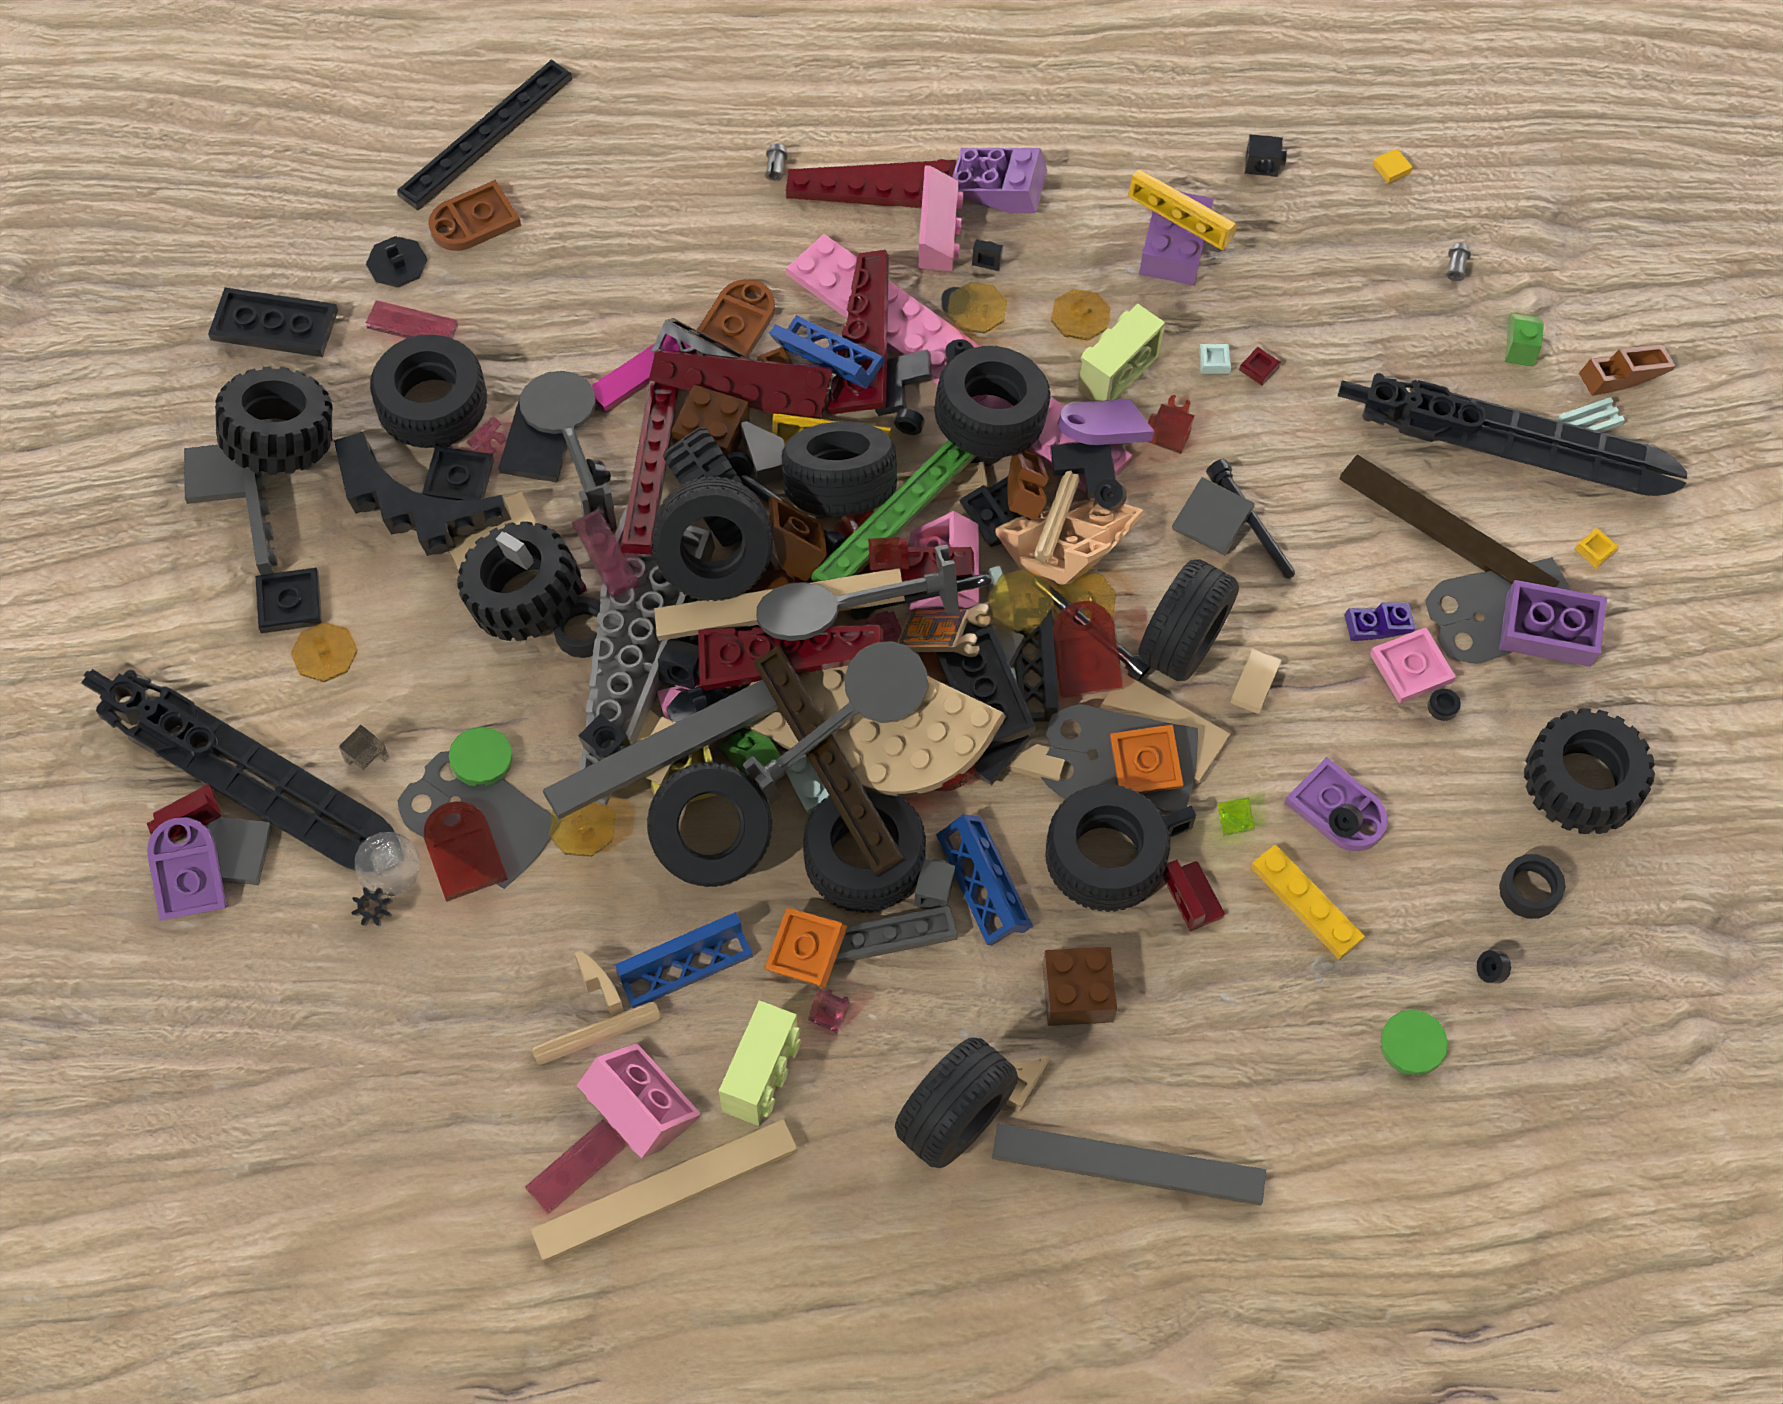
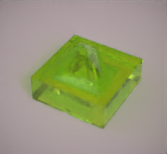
(1236, 816)

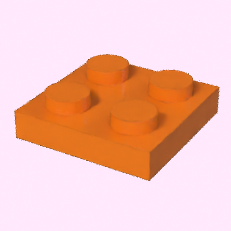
(1147, 759)
(806, 947)

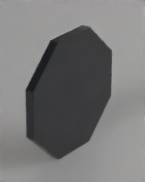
(396, 261)
(693, 701)

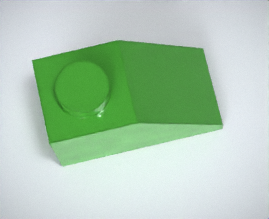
(1523, 339)
(745, 744)

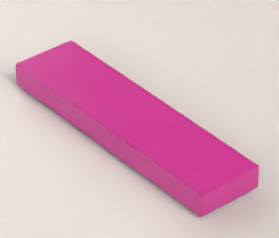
(630, 376)

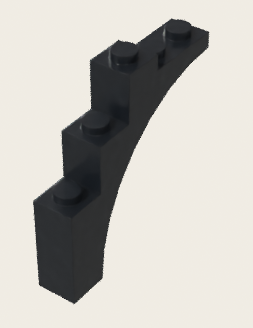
(403, 509)

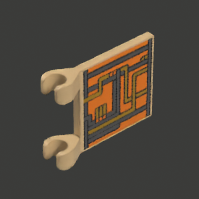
(942, 631)

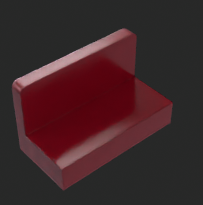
(197, 805)
(1192, 894)

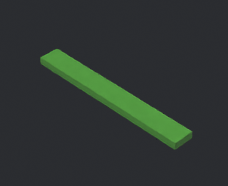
(895, 512)

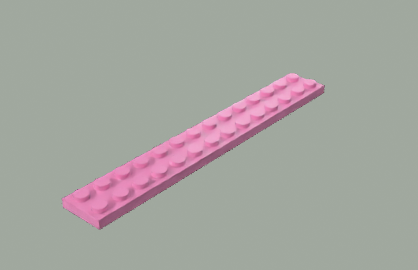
(828, 274)

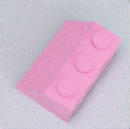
(939, 221)
(953, 531)
(638, 1099)

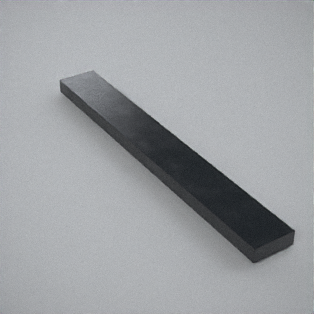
(484, 135)

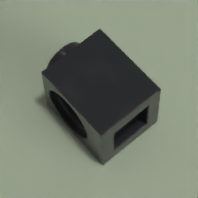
(1264, 155)
(679, 664)
(600, 731)

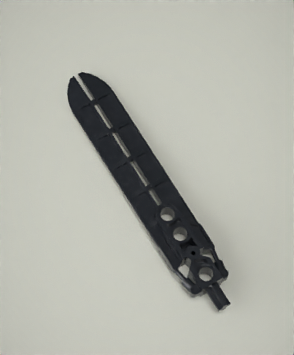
(1516, 435)
(173, 710)

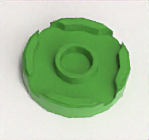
(480, 756)
(1413, 1042)

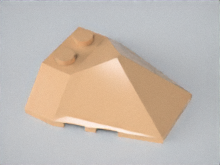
(1083, 541)

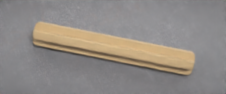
(1056, 517)
(596, 1033)

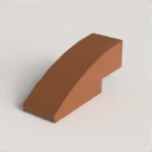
(1626, 368)
(1026, 484)

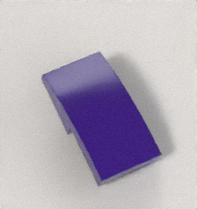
(1383, 622)

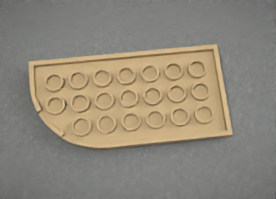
(901, 756)

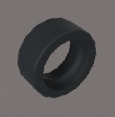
(574, 647)
(1539, 865)

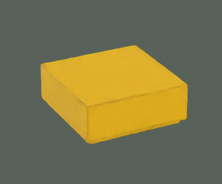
(1392, 166)
(1596, 548)

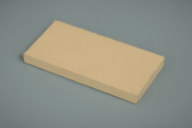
(1144, 702)

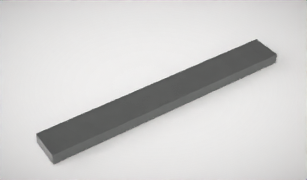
(659, 750)
(1129, 1164)

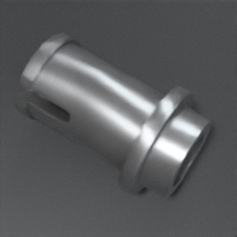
(776, 156)
(1458, 254)

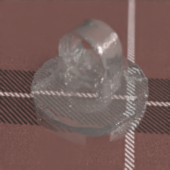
(387, 863)

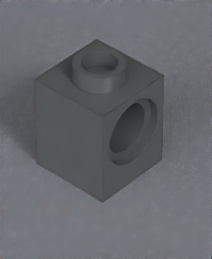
(934, 884)

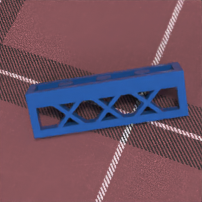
(827, 357)
(992, 874)
(679, 949)

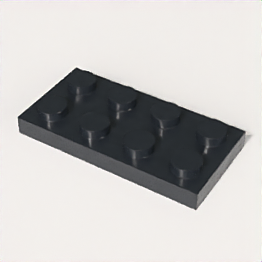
(273, 322)
(990, 681)

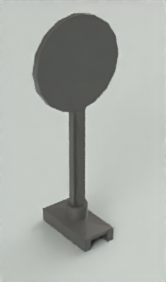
(560, 405)
(808, 609)
(882, 685)

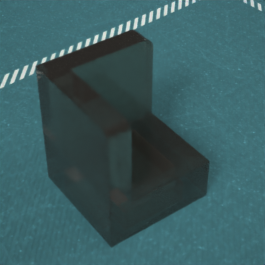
(362, 748)

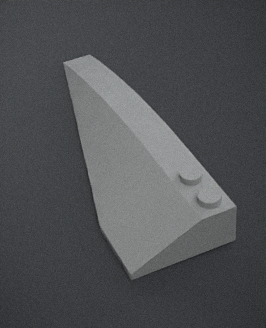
(627, 645)

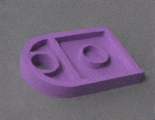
(1104, 422)
(1328, 788)
(185, 874)

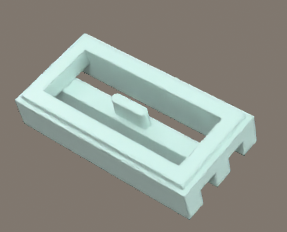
(1594, 412)

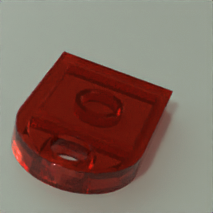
(1086, 653)
(462, 853)

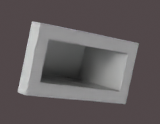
(764, 451)

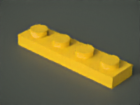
(1307, 902)

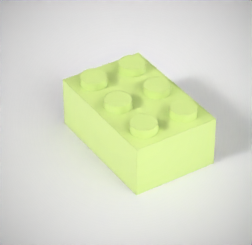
(1120, 355)
(760, 1063)

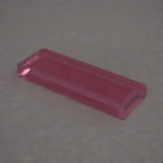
(408, 322)
(605, 553)
(575, 1166)

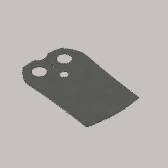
(1482, 594)
(1095, 734)
(515, 821)

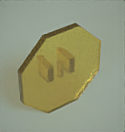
(977, 307)
(1080, 314)
(1088, 588)
(1020, 600)
(324, 652)
(584, 830)

